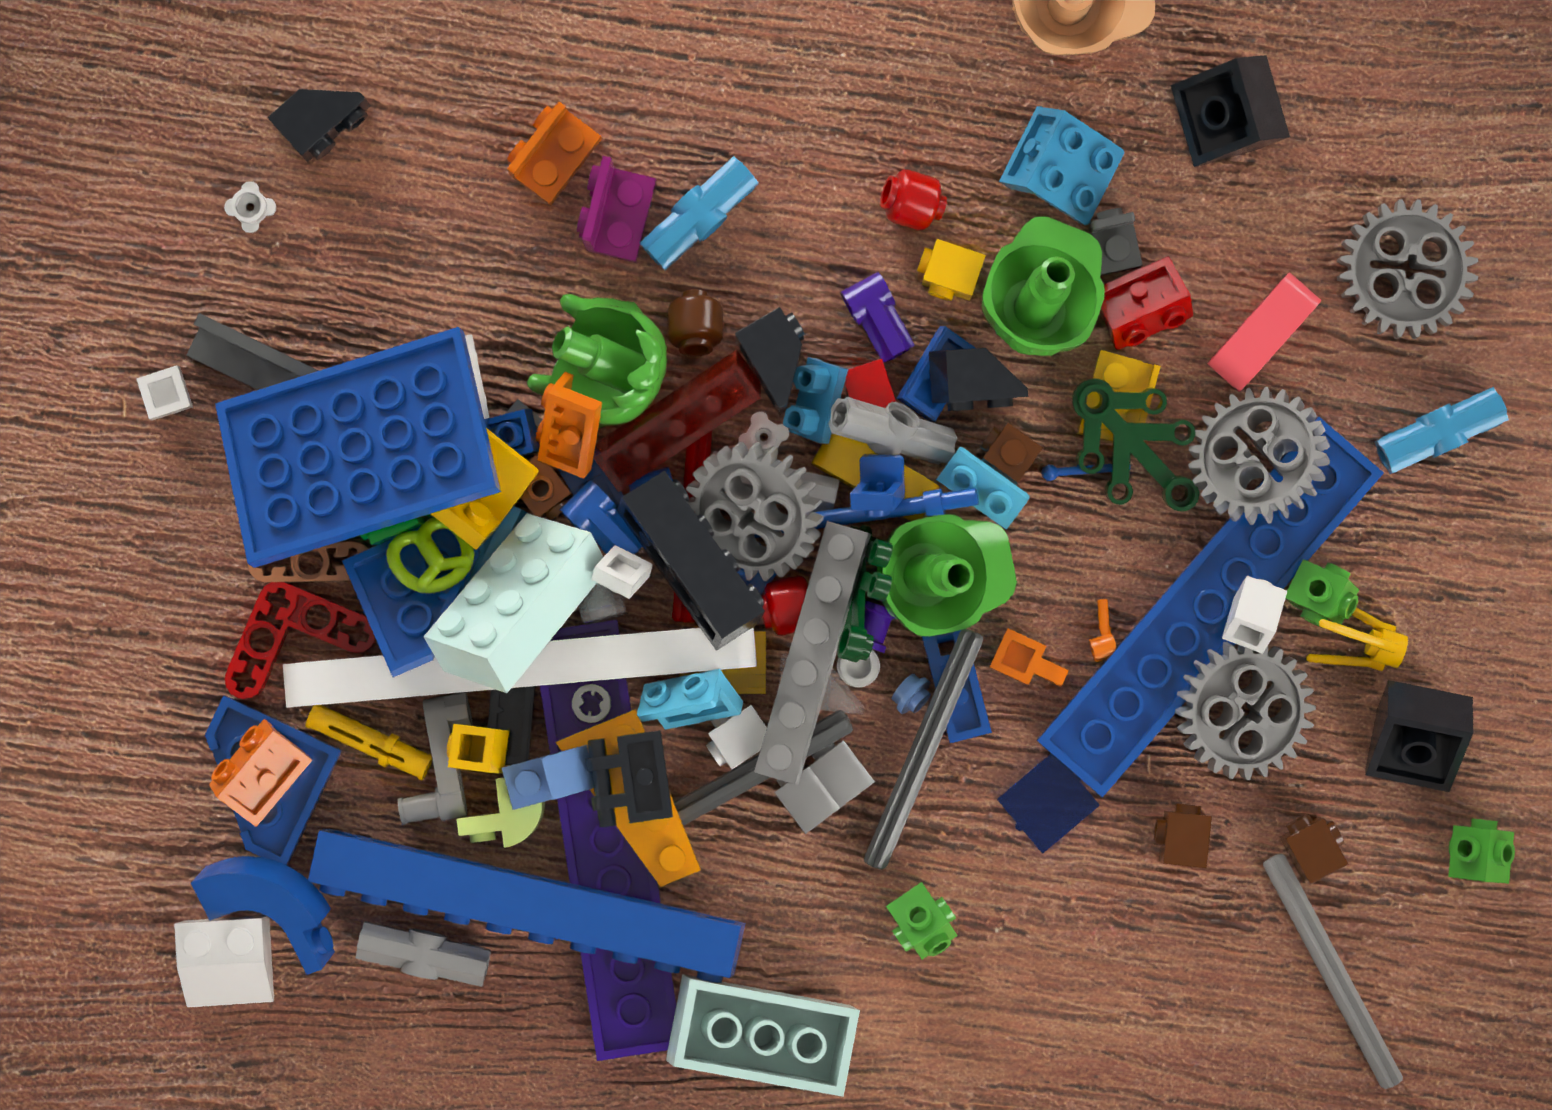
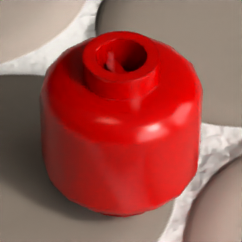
(913, 199)
(783, 604)

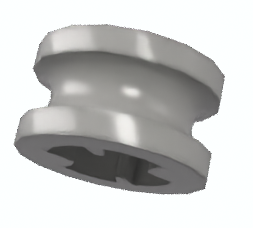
(578, 701)

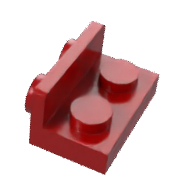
(1145, 303)

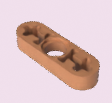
(278, 574)

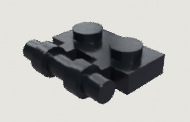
(643, 778)

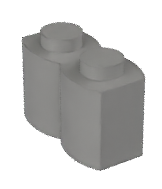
(824, 786)

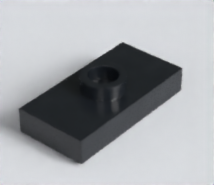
(514, 713)

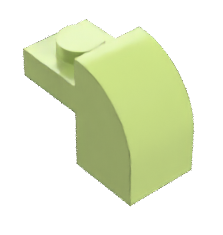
(514, 824)

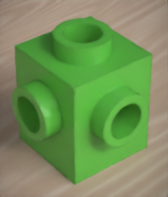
(1323, 593)
(1481, 852)
(922, 922)

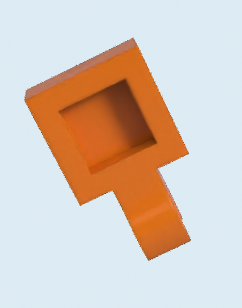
(1021, 659)

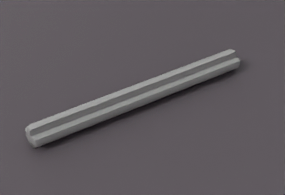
(1332, 971)

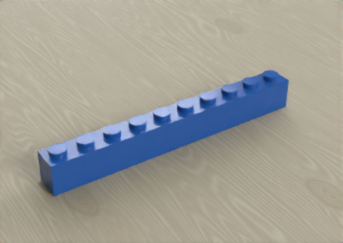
(526, 903)

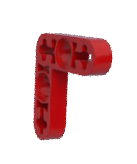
(295, 617)

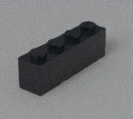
(691, 559)

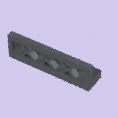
(242, 356)

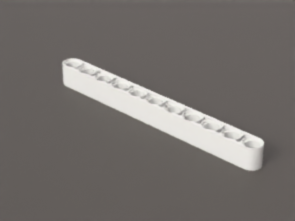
(556, 664)

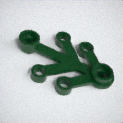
(1129, 439)
(854, 640)

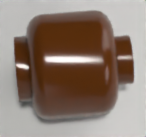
(695, 323)

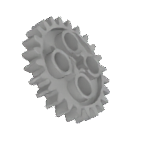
(1410, 230)
(1290, 430)
(771, 483)
(1271, 735)

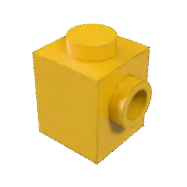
(950, 270)
(477, 748)

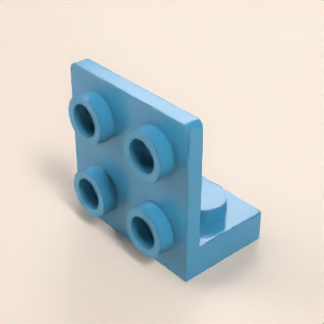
(1063, 163)

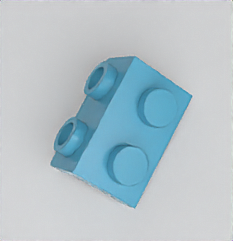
(997, 495)
(689, 699)

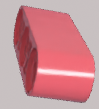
(1264, 332)

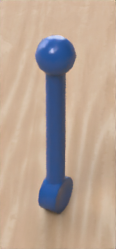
(1050, 472)

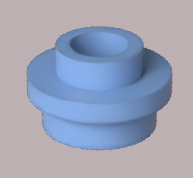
(911, 694)

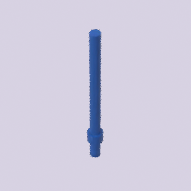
(932, 503)

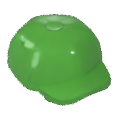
(1045, 288)
(947, 573)

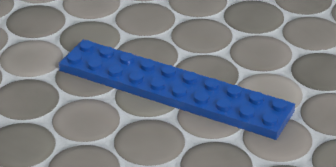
(1139, 683)

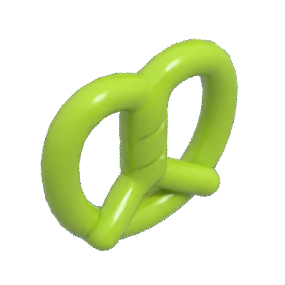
(422, 539)

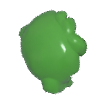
(611, 353)

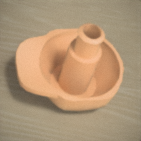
(1081, 25)

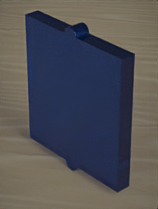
(1048, 802)

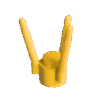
(1383, 646)

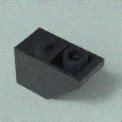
(317, 117)
(971, 376)

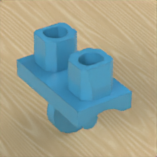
(818, 388)

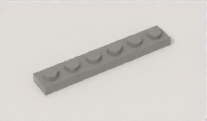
(812, 653)

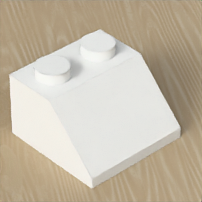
(225, 960)

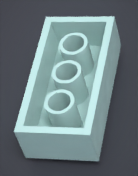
(515, 603)
(762, 1035)

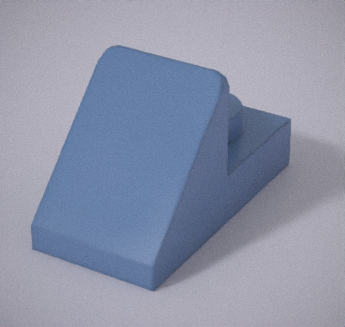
(548, 777)

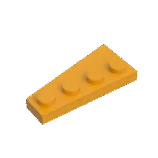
(659, 842)

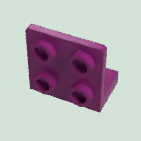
(616, 212)

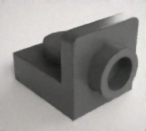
(1117, 241)

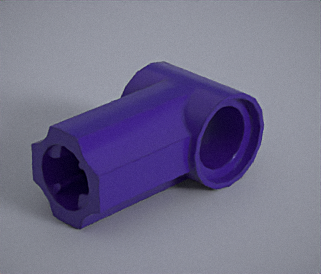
(874, 310)

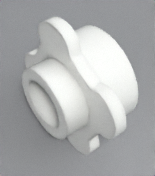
(238, 207)
(760, 425)

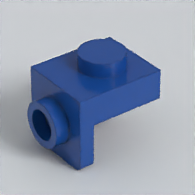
(880, 485)

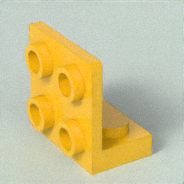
(481, 517)

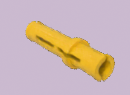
(385, 748)

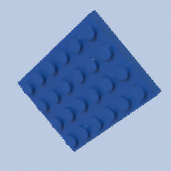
(357, 447)

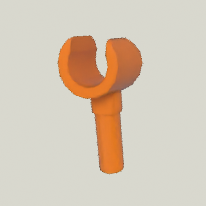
(1104, 645)

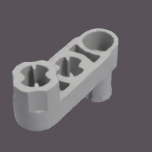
(449, 797)

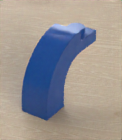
(274, 891)

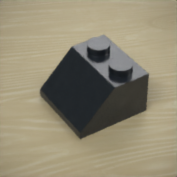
(1230, 110)
(773, 353)
(1420, 736)

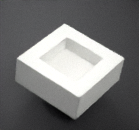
(164, 392)
(622, 571)

